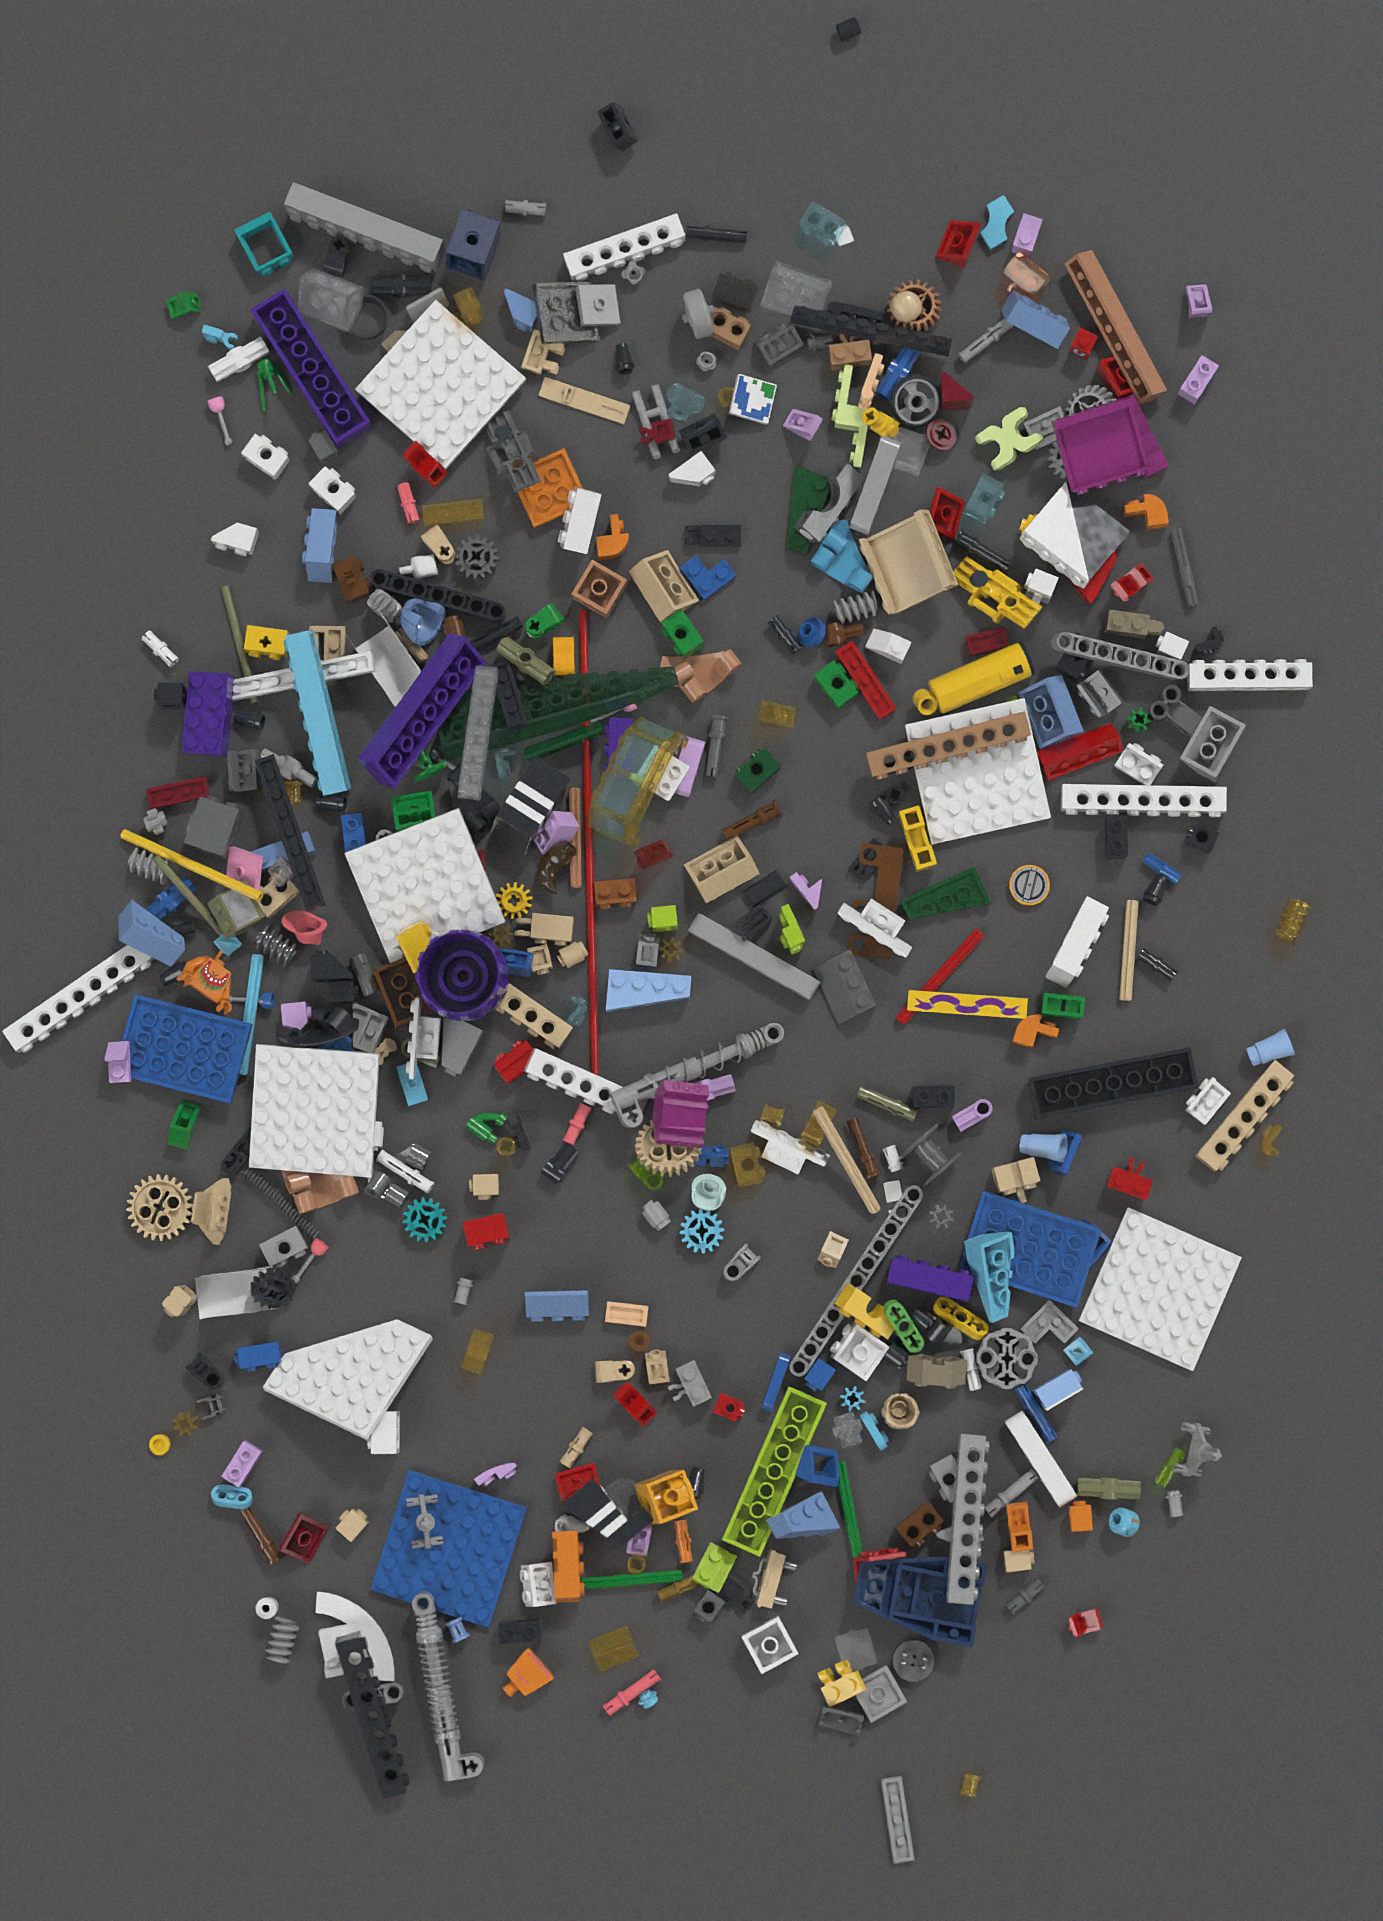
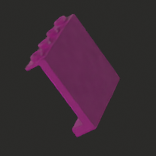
(1100, 445)

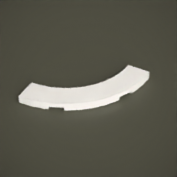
(377, 1642)

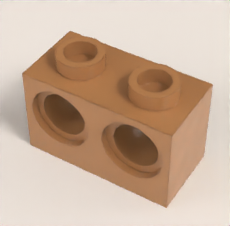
(724, 332)

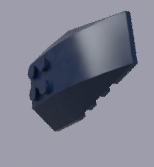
(915, 1597)

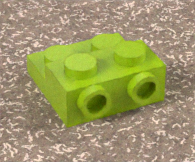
(791, 935)

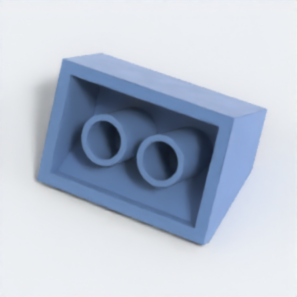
(1051, 711)
(557, 1305)

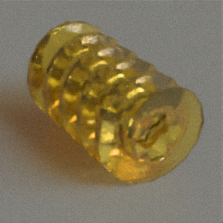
(1291, 920)

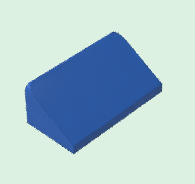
(518, 962)

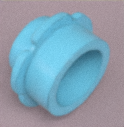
(648, 1698)

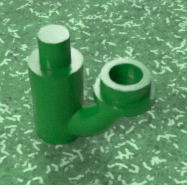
(481, 1130)

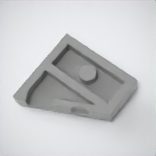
(370, 1028)

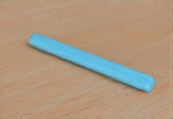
(251, 1004)

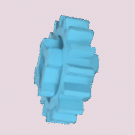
(692, 1231)

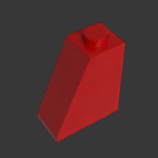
(1096, 582)

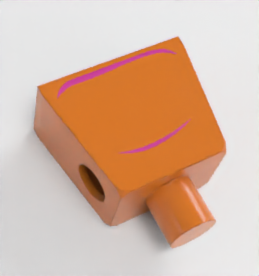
(527, 1674)

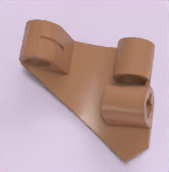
(702, 672)
(318, 1189)

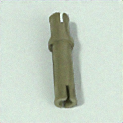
(887, 1103)

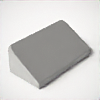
(418, 307)

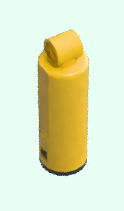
(975, 680)

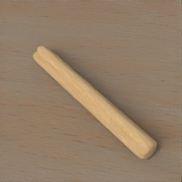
(1128, 950)

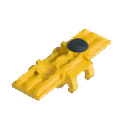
(999, 587)

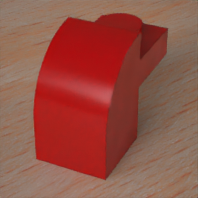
(424, 464)
(1132, 583)
(635, 1403)

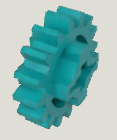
(433, 1215)

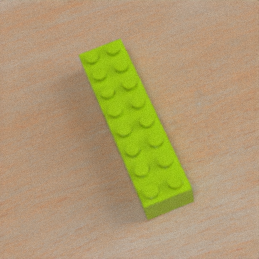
(774, 1471)

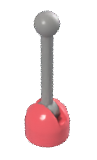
(318, 1248)

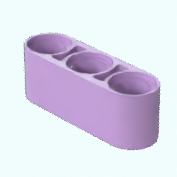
(691, 756)

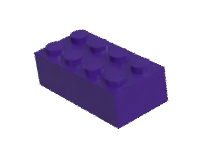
(208, 714)
(930, 1279)

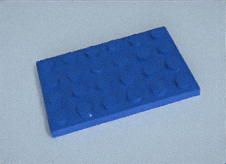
(185, 1048)
(1049, 1248)

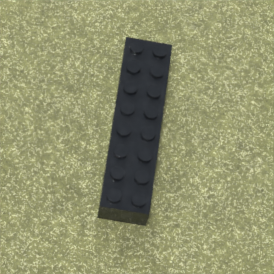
(1112, 1083)

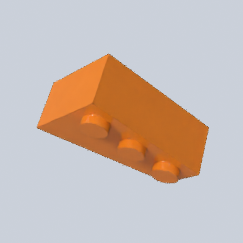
(567, 1566)

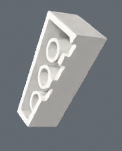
(1077, 942)

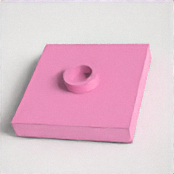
(244, 866)

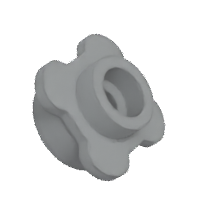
(633, 278)

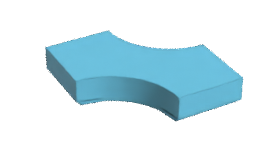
(999, 213)

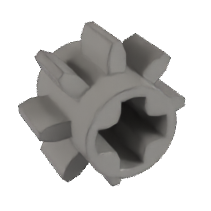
(155, 821)

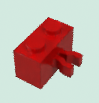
(1129, 1182)

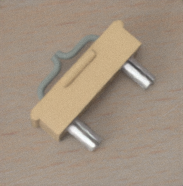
(770, 1579)

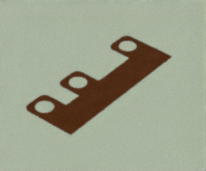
(889, 862)

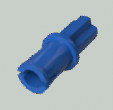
(1162, 868)

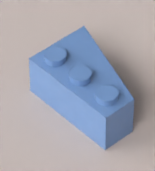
(1035, 319)
(320, 545)
(149, 934)
(805, 1519)

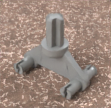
(1199, 1450)
(424, 1521)

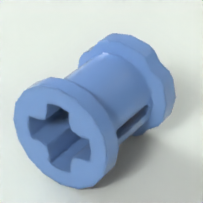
(462, 1633)

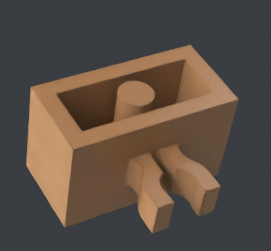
(850, 353)

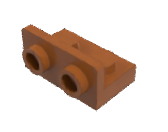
(615, 892)

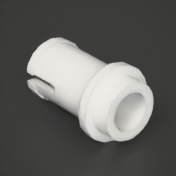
(893, 1158)

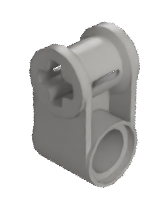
(741, 1262)

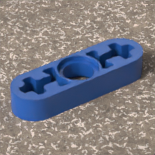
(775, 1382)

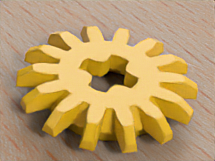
(519, 893)

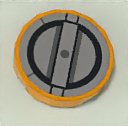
(1029, 885)

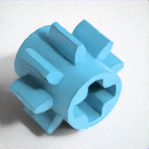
(857, 1395)

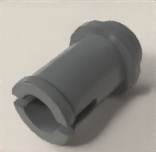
(819, 342)

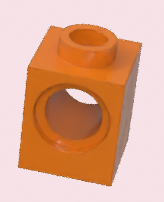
(1080, 1516)

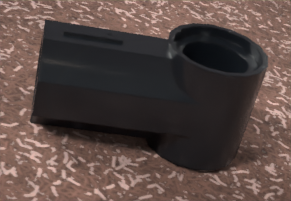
(557, 1167)

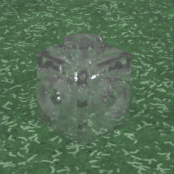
(845, 1426)

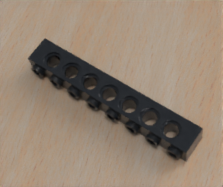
(388, 1785)

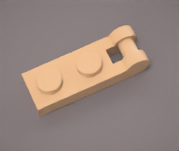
(871, 382)

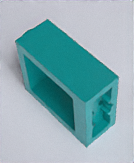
(253, 228)

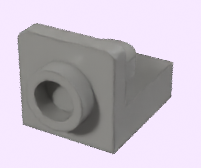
(648, 949)

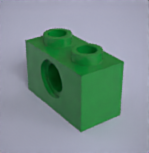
(678, 623)
(841, 696)

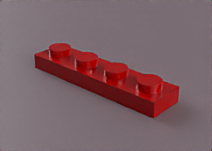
(865, 680)

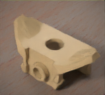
(212, 1209)

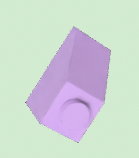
(1026, 235)
(296, 1015)

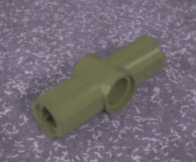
(516, 655)
(1108, 1488)

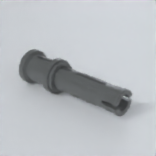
(717, 735)

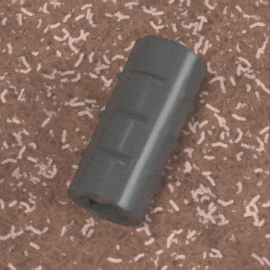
(364, 975)

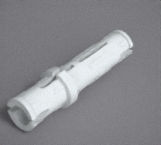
(385, 1159)

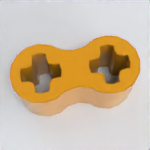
(563, 655)

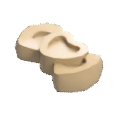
(385, 1048)

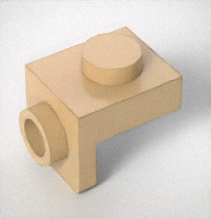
(541, 959)

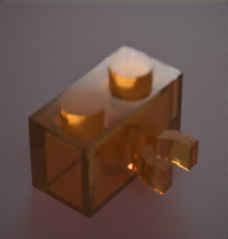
(1025, 275)

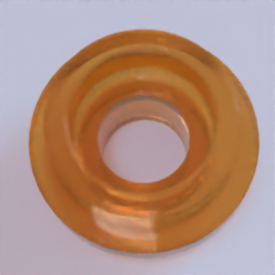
(644, 1346)

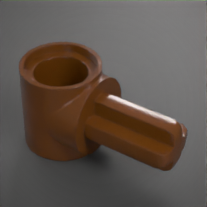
(837, 634)

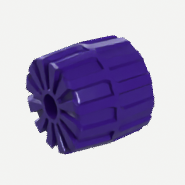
(444, 962)

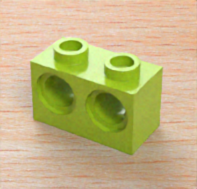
(663, 918)

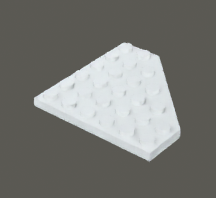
(350, 1376)

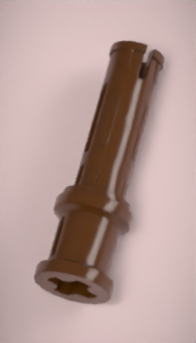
(761, 816)
(865, 1158)
(265, 1544)

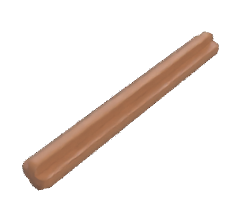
(575, 862)

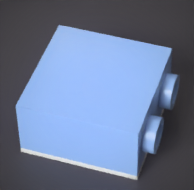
(1058, 1389)

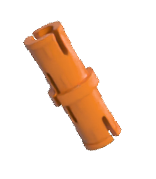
(683, 1541)

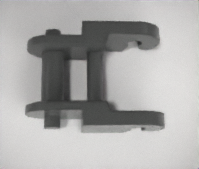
(210, 1399)

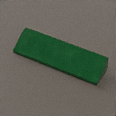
(564, 741)

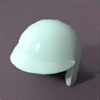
(708, 1192)

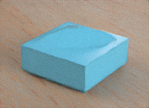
(228, 945)
(1078, 1351)

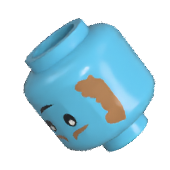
(1124, 1522)

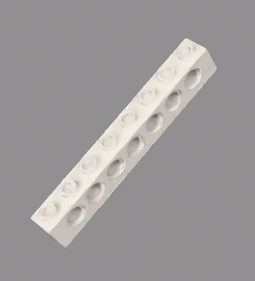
(1215, 795)
(15, 1031)

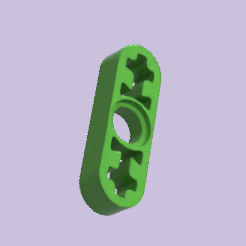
(895, 1322)

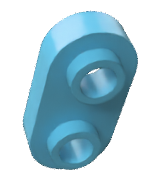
(879, 1437)
(232, 1496)

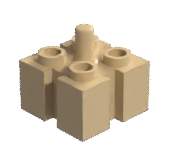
(1016, 1178)

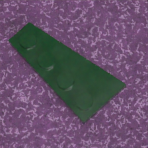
(808, 494)
(950, 895)

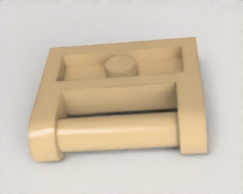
(333, 640)

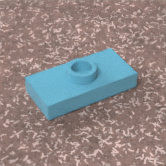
(413, 1088)

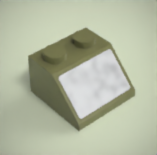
(235, 912)

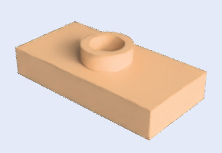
(626, 1314)

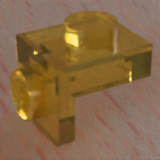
(1270, 1134)

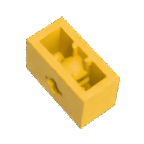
(257, 635)

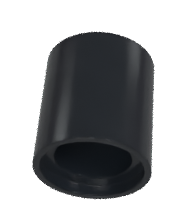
(848, 29)

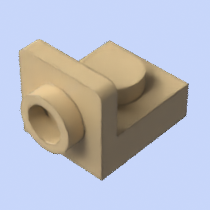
(832, 1250)
(657, 1366)

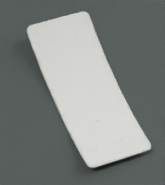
(893, 1193)

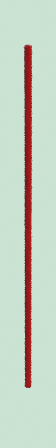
(589, 862)

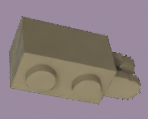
(1131, 625)

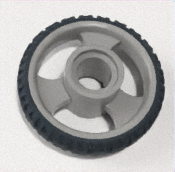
(904, 414)

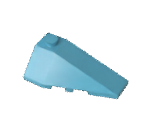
(990, 1262)

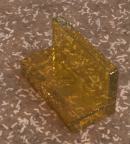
(613, 1648)

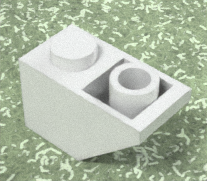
(238, 538)

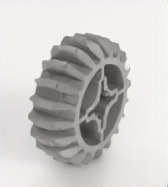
(1080, 403)

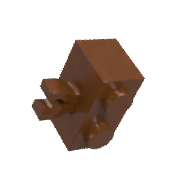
(351, 579)

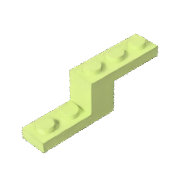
(850, 417)

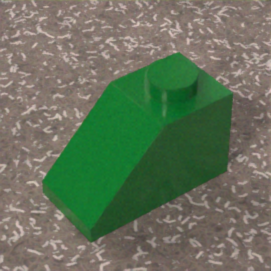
(183, 1124)

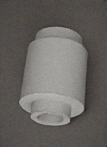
(656, 1215)

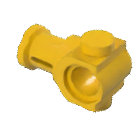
(880, 423)

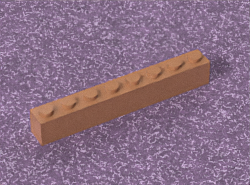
(1115, 326)

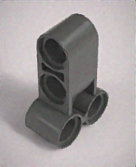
(1176, 712)

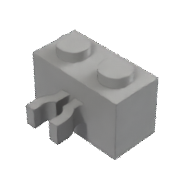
(693, 1384)

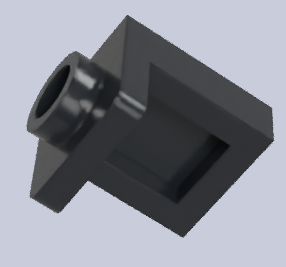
(1207, 648)

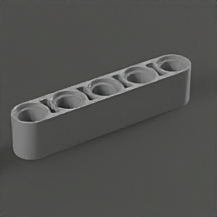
(875, 485)

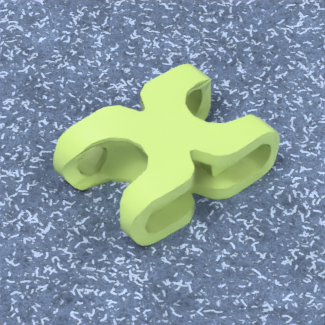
(1009, 438)

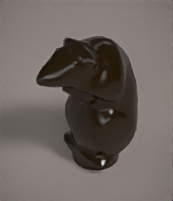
(551, 862)

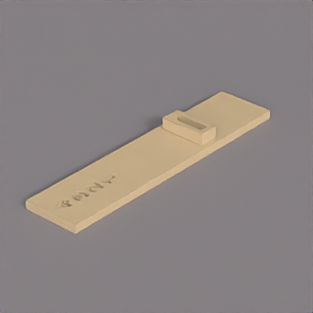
(584, 400)

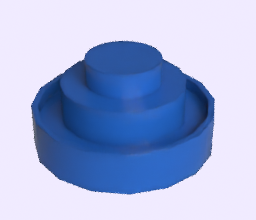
(811, 632)

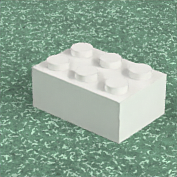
(579, 520)

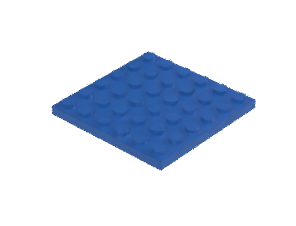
(475, 1552)

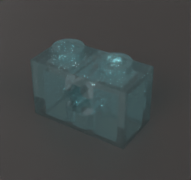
(979, 509)

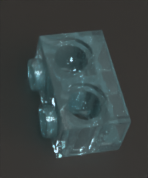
(826, 220)

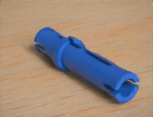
(1033, 1408)

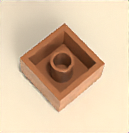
(599, 589)

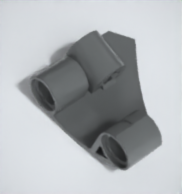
(389, 1184)

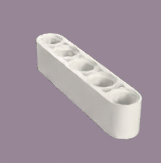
(1040, 1459)

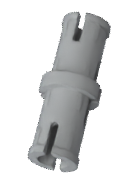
(525, 208)

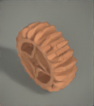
(924, 294)

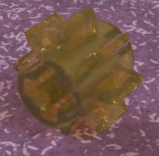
(505, 938)
(675, 953)
(190, 1420)

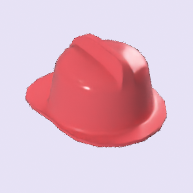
(305, 925)

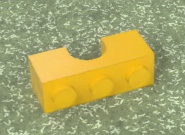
(916, 838)
(854, 1303)

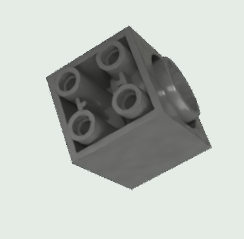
(213, 827)

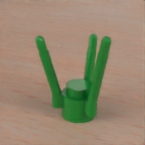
(267, 371)

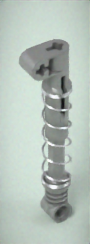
(690, 1069)

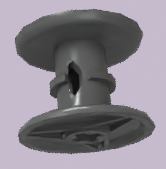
(931, 1154)

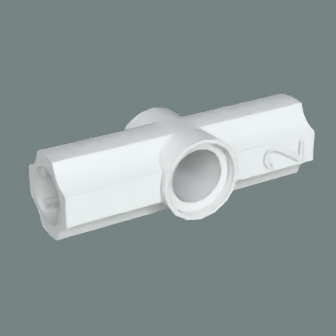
(239, 359)

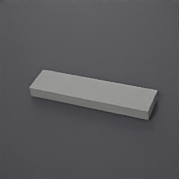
(897, 1819)

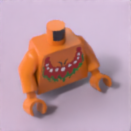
(209, 979)

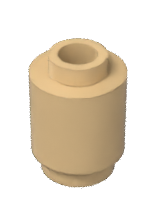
(572, 954)

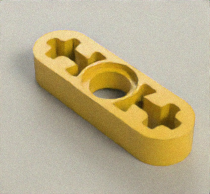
(975, 1321)

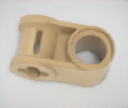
(437, 543)
(610, 1370)

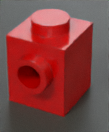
(729, 1407)

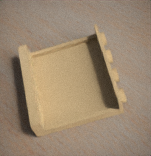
(908, 563)

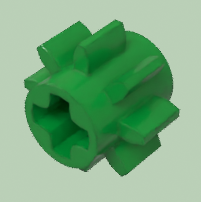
(1138, 714)

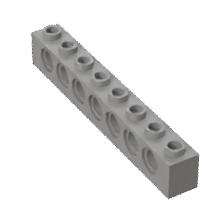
(966, 1444)

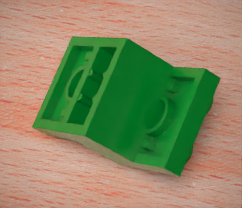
(412, 809)

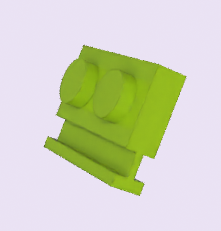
(714, 1568)

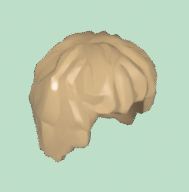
(900, 1411)

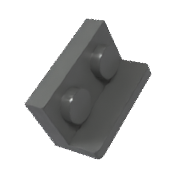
(778, 342)

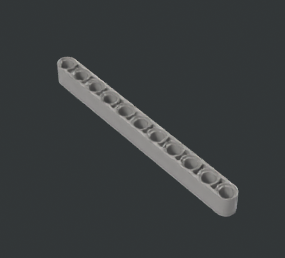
(858, 1270)

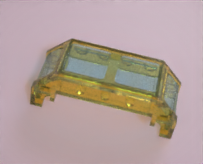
(632, 780)

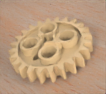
(647, 1149)
(143, 1198)

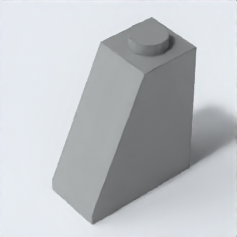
(458, 1045)

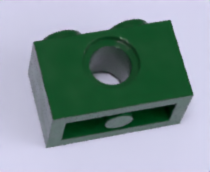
(751, 781)

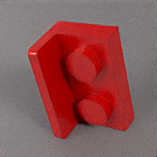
(574, 1479)

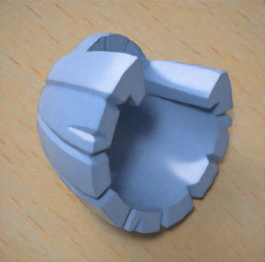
(422, 620)

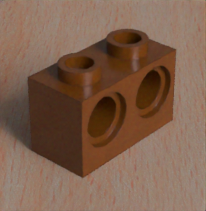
(916, 1519)

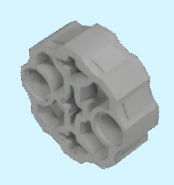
(1024, 1346)

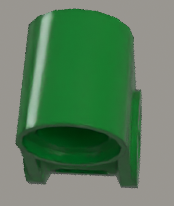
(546, 620)

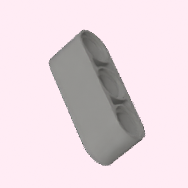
(383, 1690)

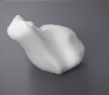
(569, 1523)

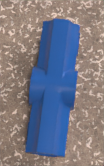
(896, 371)
(169, 900)

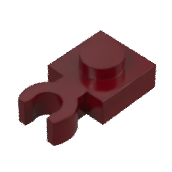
(661, 432)

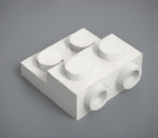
(858, 1350)

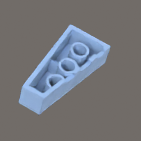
(638, 989)

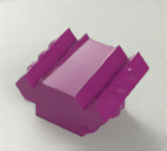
(680, 1113)

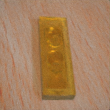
(453, 512)

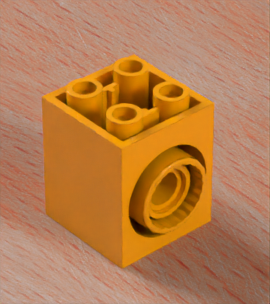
(666, 1496)

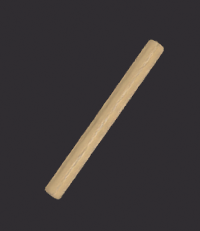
(846, 1160)

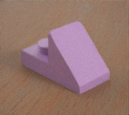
(1198, 301)
(803, 423)
(810, 894)
(118, 1061)

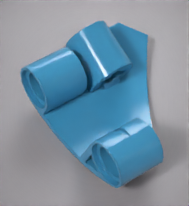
(841, 558)

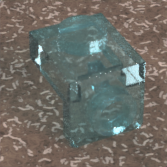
(577, 1016)

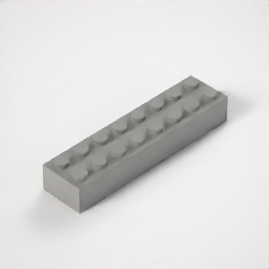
(364, 227)

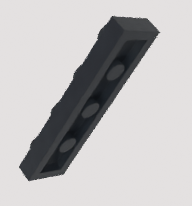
(510, 697)

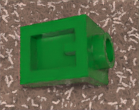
(183, 304)

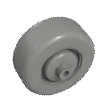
(698, 314)

